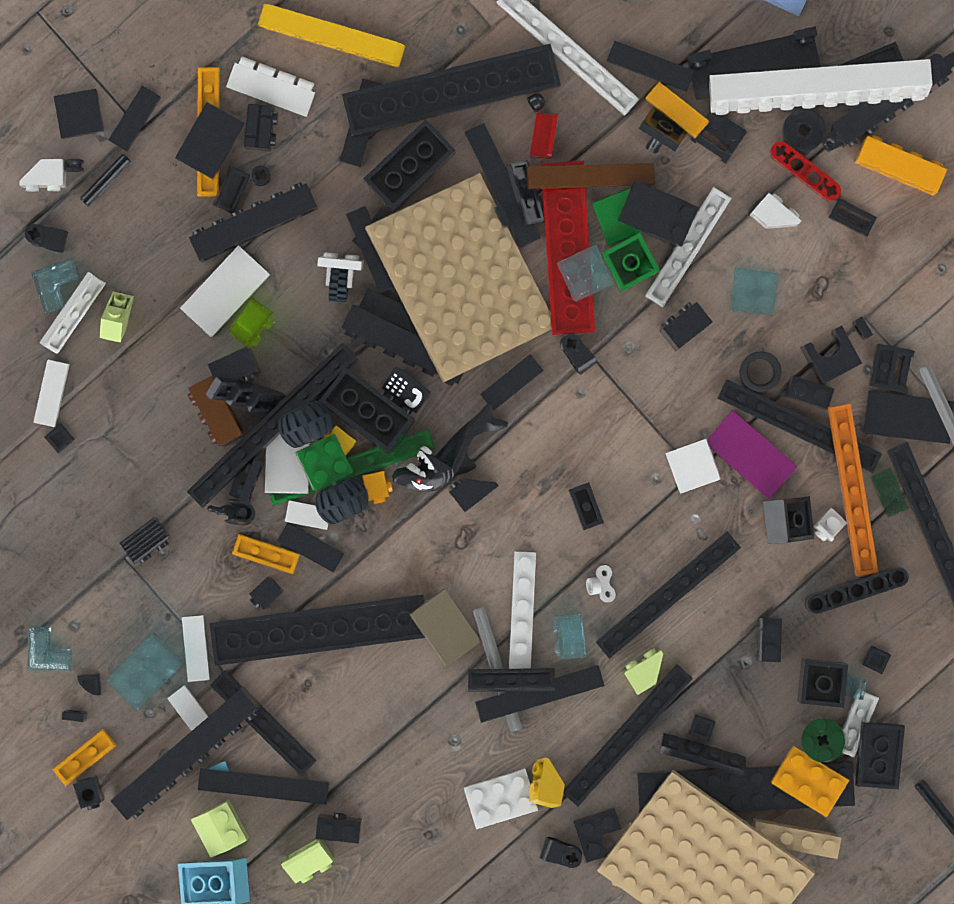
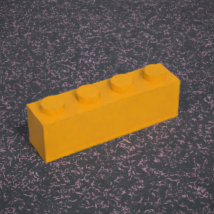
(900, 165)

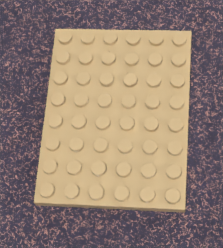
(460, 277)
(700, 853)

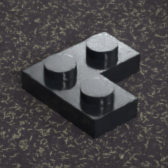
(592, 828)

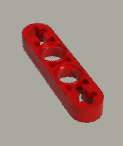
(807, 168)

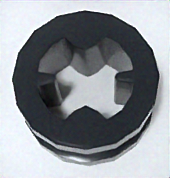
(74, 165)
(260, 169)

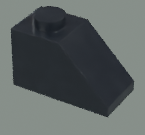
(470, 491)

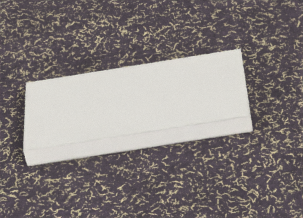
(225, 291)

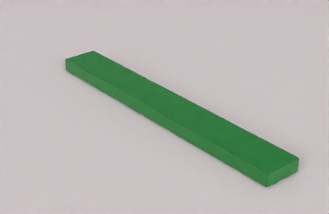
(372, 460)

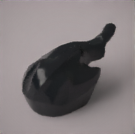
(238, 513)

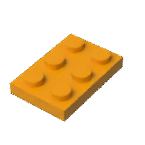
(809, 781)

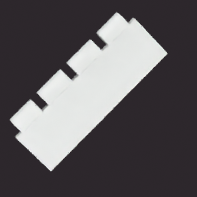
(265, 87)

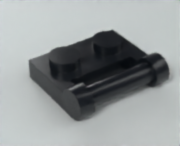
(724, 131)
(884, 368)

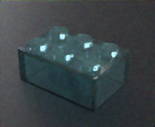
(145, 671)

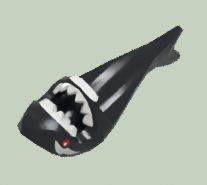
(452, 460)

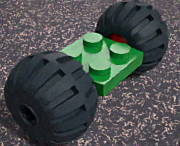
(323, 462)

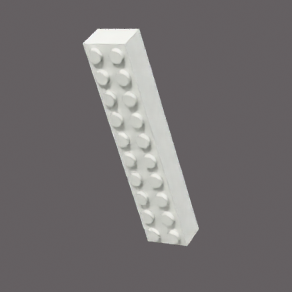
(820, 86)

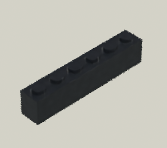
(253, 222)
(392, 339)

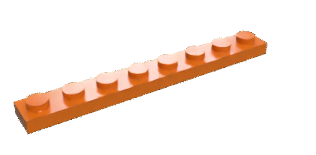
(853, 489)

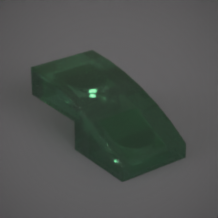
(889, 493)

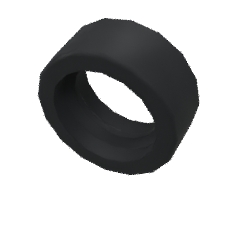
(743, 371)

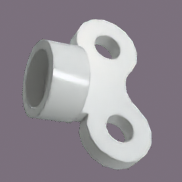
(601, 584)

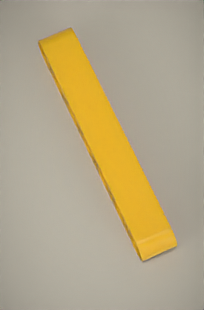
(331, 35)

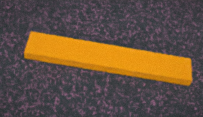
(208, 92)

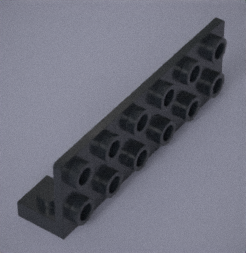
(782, 53)

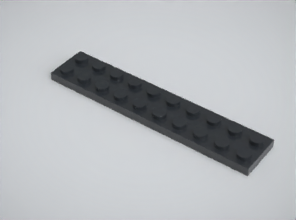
(451, 90)
(315, 630)
(743, 793)

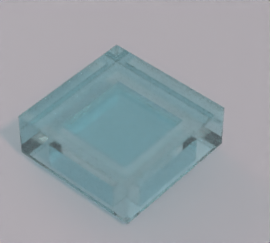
(855, 687)

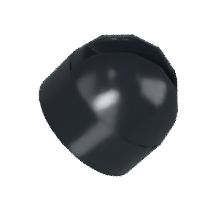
(536, 102)

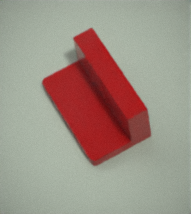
(543, 135)

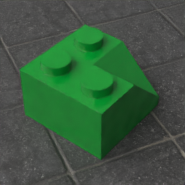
(630, 262)

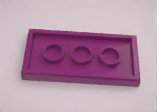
(750, 454)

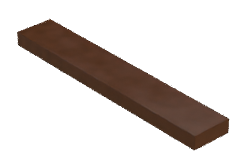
(589, 175)

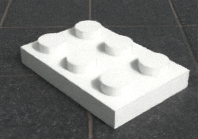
(499, 798)

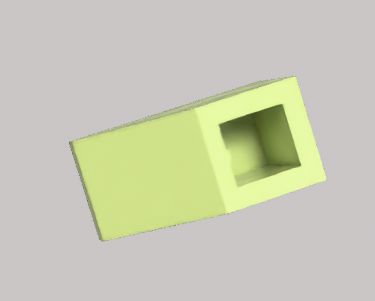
(116, 316)
(645, 672)

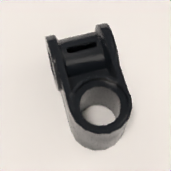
(50, 237)
(580, 356)
(556, 852)

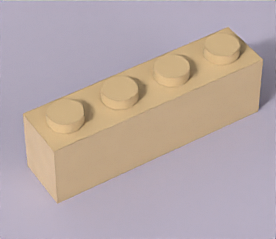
(800, 838)

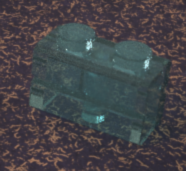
(570, 636)

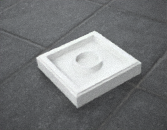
(693, 466)

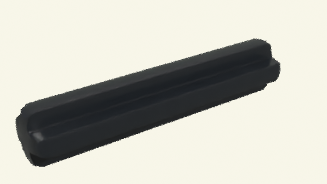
(105, 180)
(936, 805)

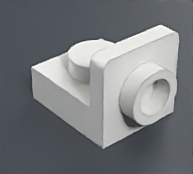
(829, 525)

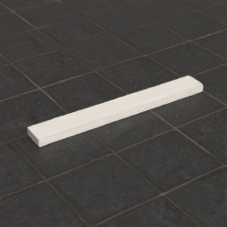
(571, 54)

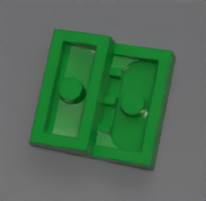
(607, 214)

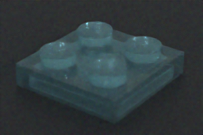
(585, 273)
(753, 292)

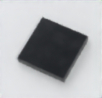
(78, 113)

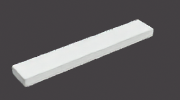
(683, 256)

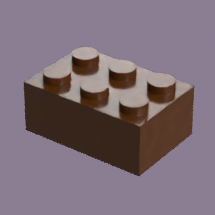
(216, 414)

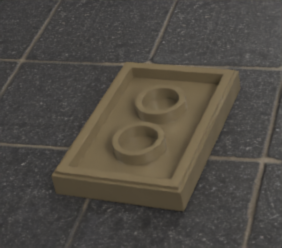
(445, 627)

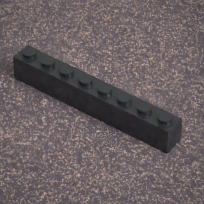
(185, 753)

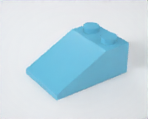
(214, 882)

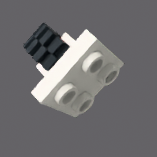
(339, 274)

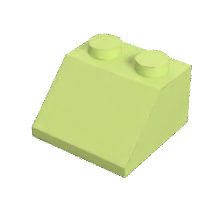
(220, 828)
(308, 860)

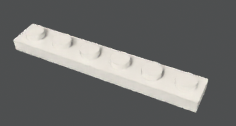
(522, 610)

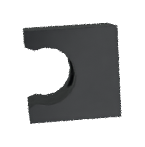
(840, 362)

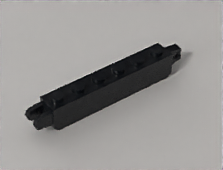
(867, 116)

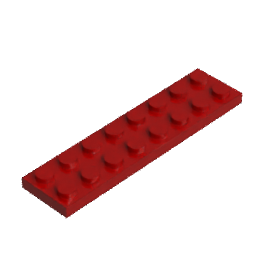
(565, 236)

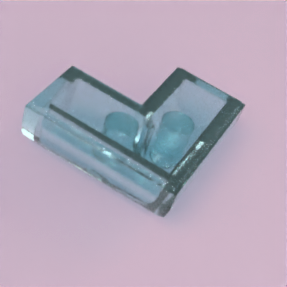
(48, 282)
(41, 656)

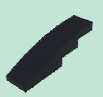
(242, 393)

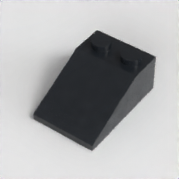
(658, 214)

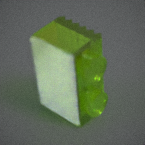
(252, 323)

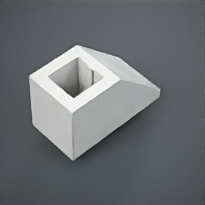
(45, 174)
(774, 214)

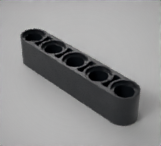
(866, 590)

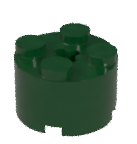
(836, 737)

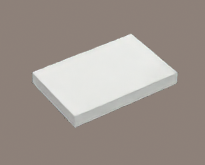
(283, 469)

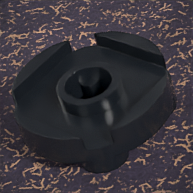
(808, 119)

